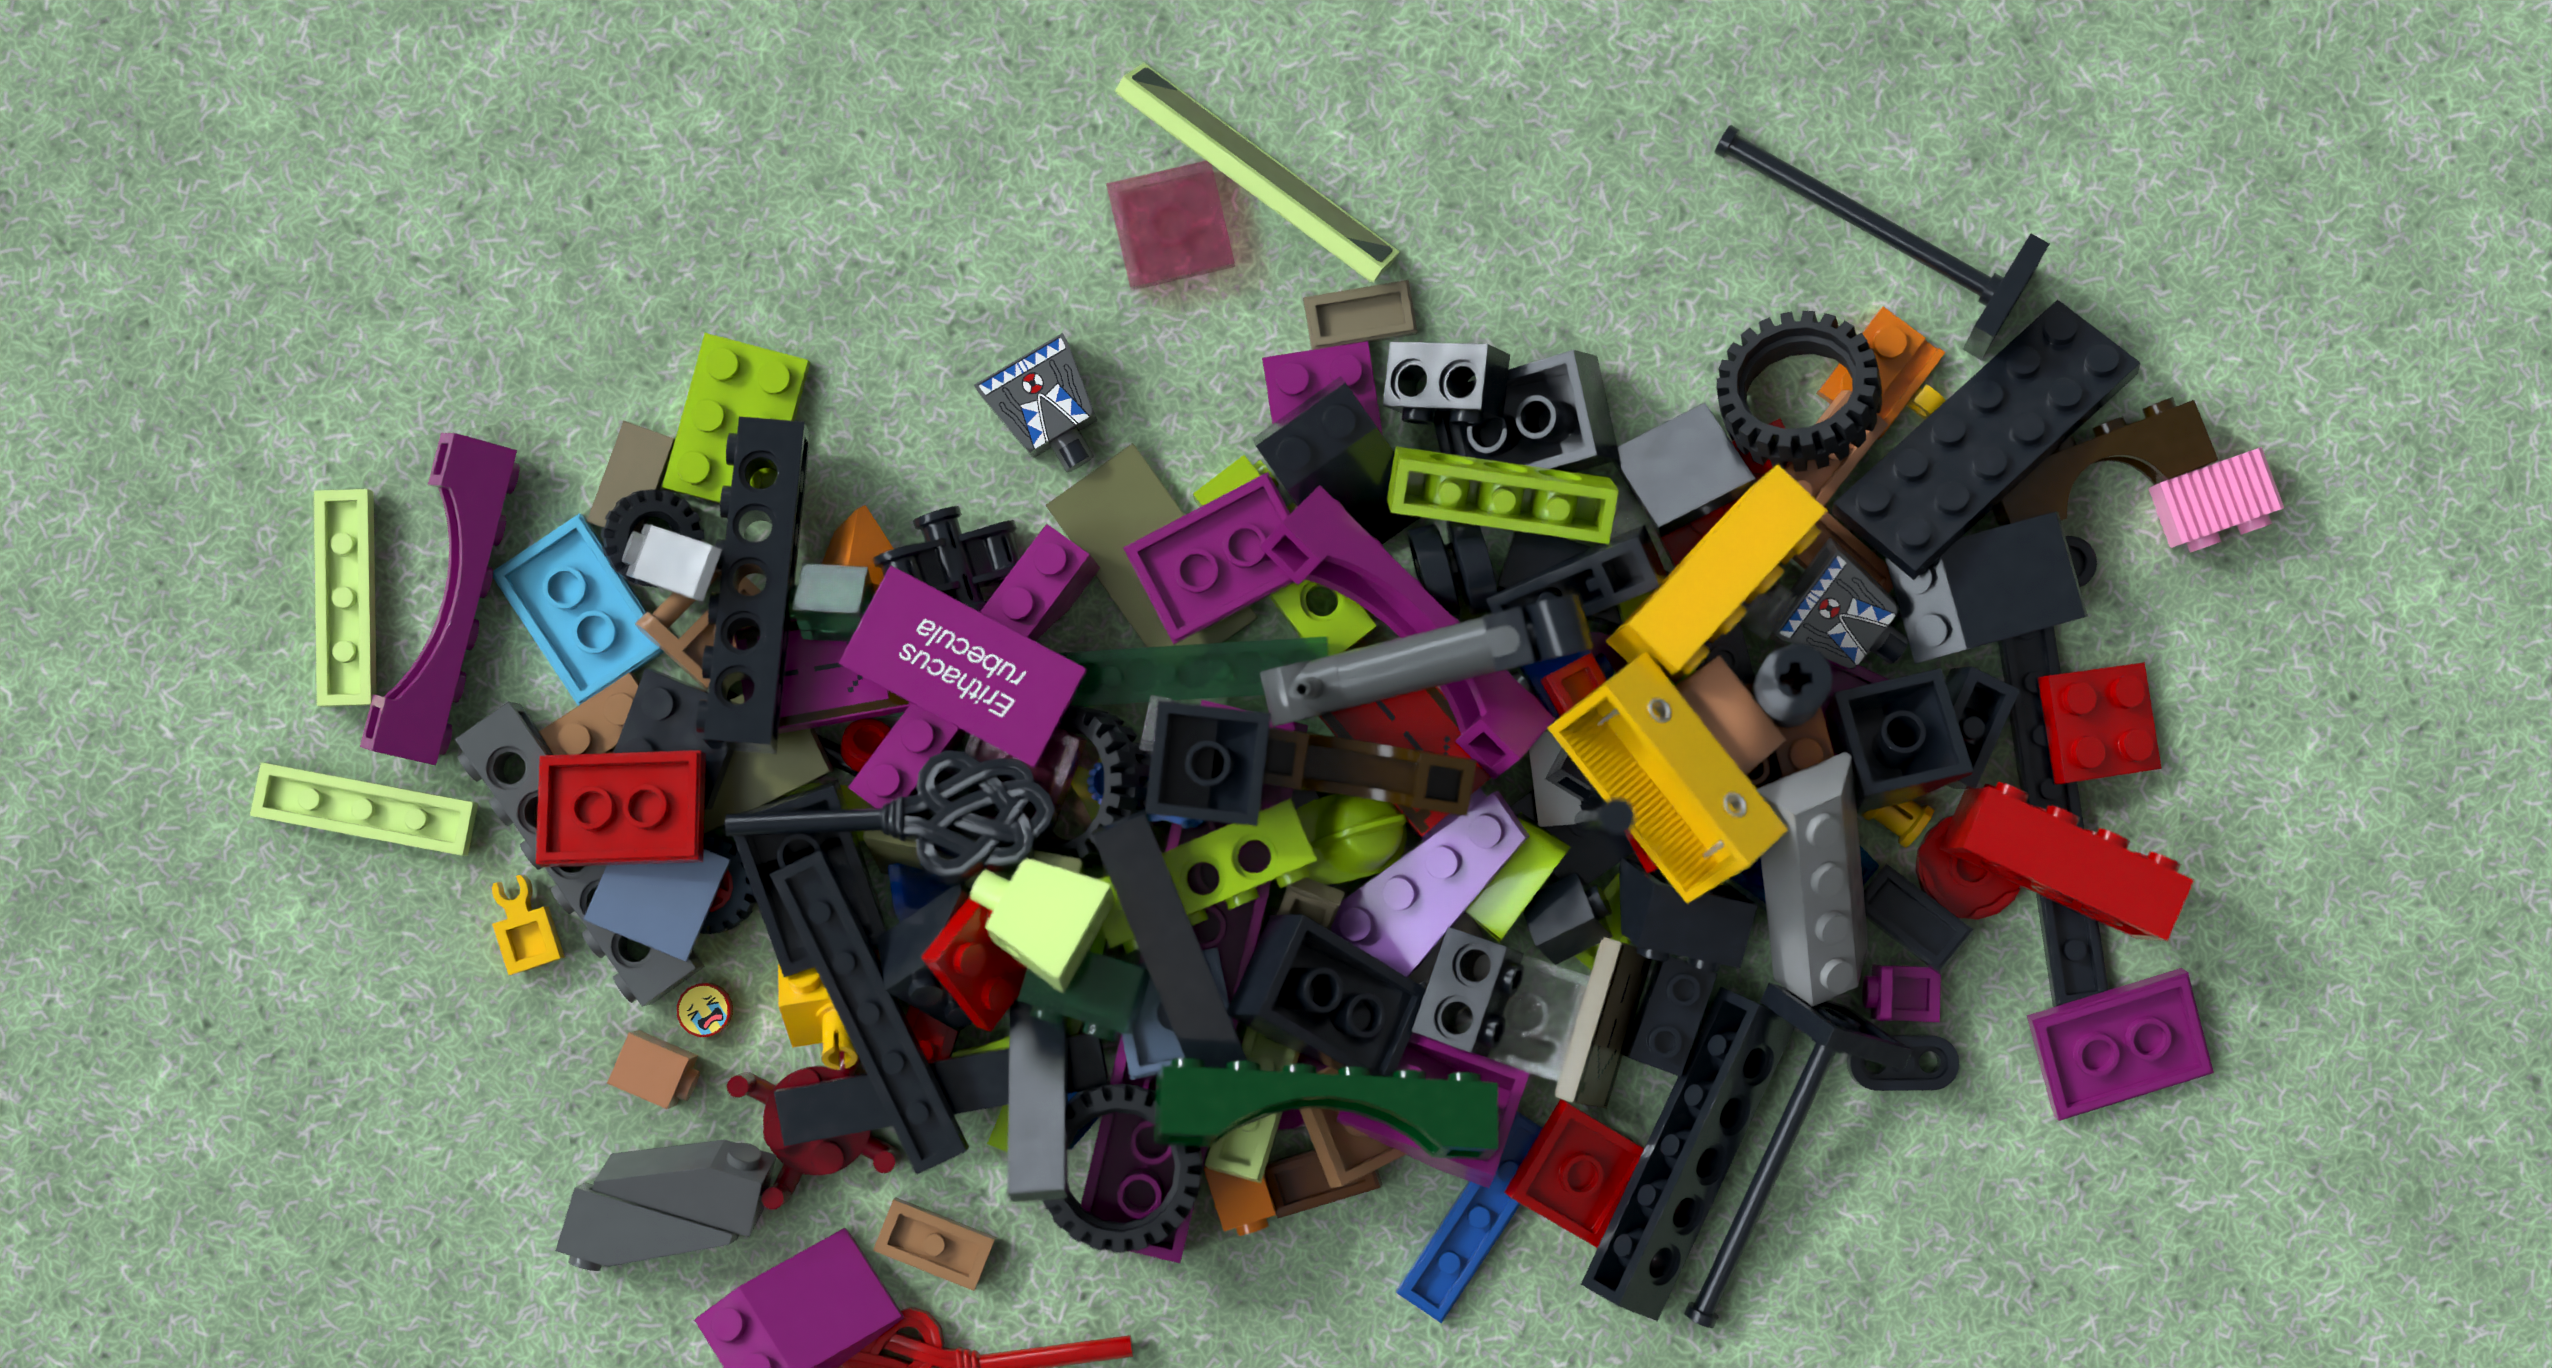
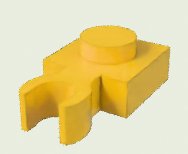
(527, 935)

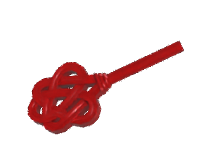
(932, 1353)

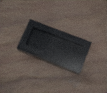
(1915, 919)

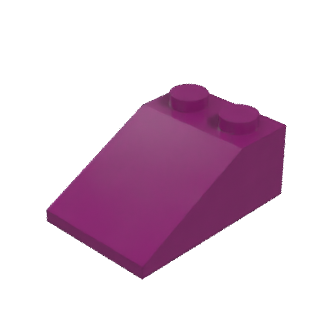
(1438, 1062)
(803, 1311)

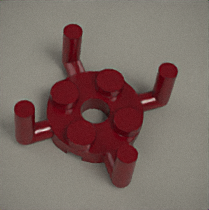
(811, 1157)

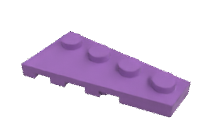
(1428, 890)

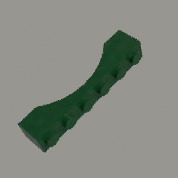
(1441, 1116)

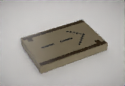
(1603, 1024)

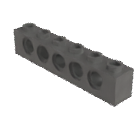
(483, 757)

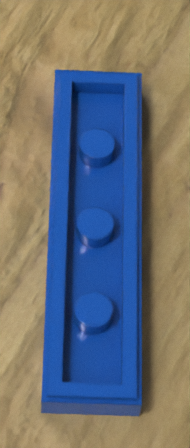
(1467, 1231)

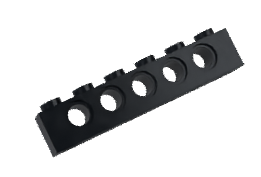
(755, 446)
(1688, 1154)

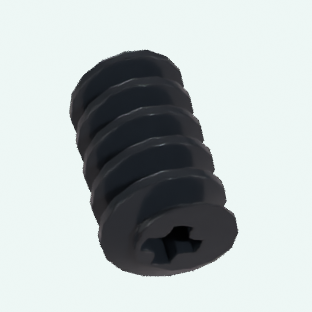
(1806, 671)

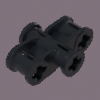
(953, 560)

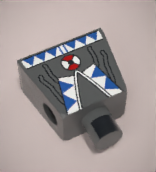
(1043, 402)
(1842, 611)

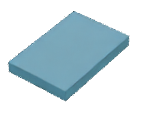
(577, 609)

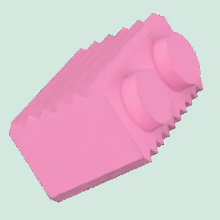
(2217, 498)

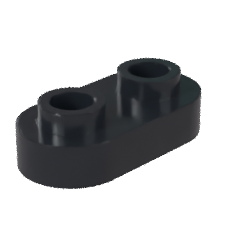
(1912, 1077)

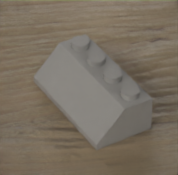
(1816, 882)

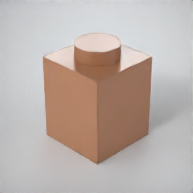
(655, 1070)

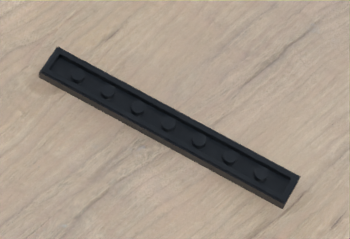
(2069, 938)

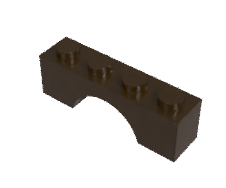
(2160, 447)
(1369, 770)

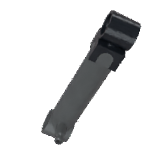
(1427, 659)

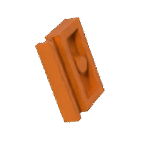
(1902, 361)

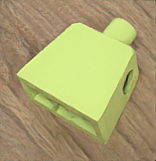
(1044, 916)

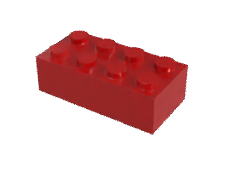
(2067, 863)

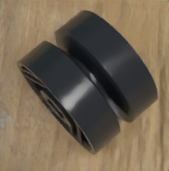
(1453, 567)

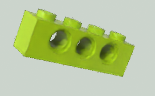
(1502, 495)
(1349, 620)
(1277, 828)

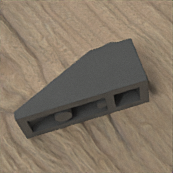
(700, 1181)
(619, 1232)

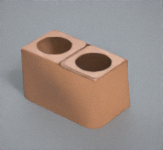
(1731, 714)

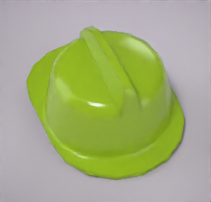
(1351, 837)

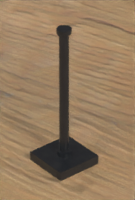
(1995, 292)
(1595, 838)
(1834, 1031)

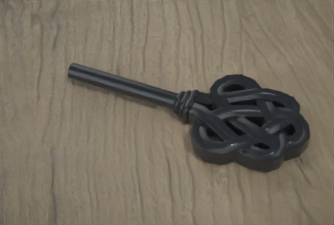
(954, 808)

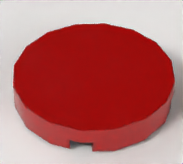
(1952, 880)

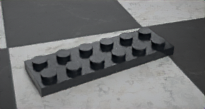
(1985, 439)

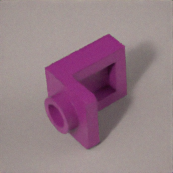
(1902, 993)

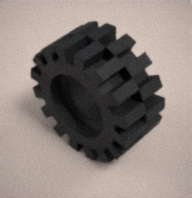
(641, 505)

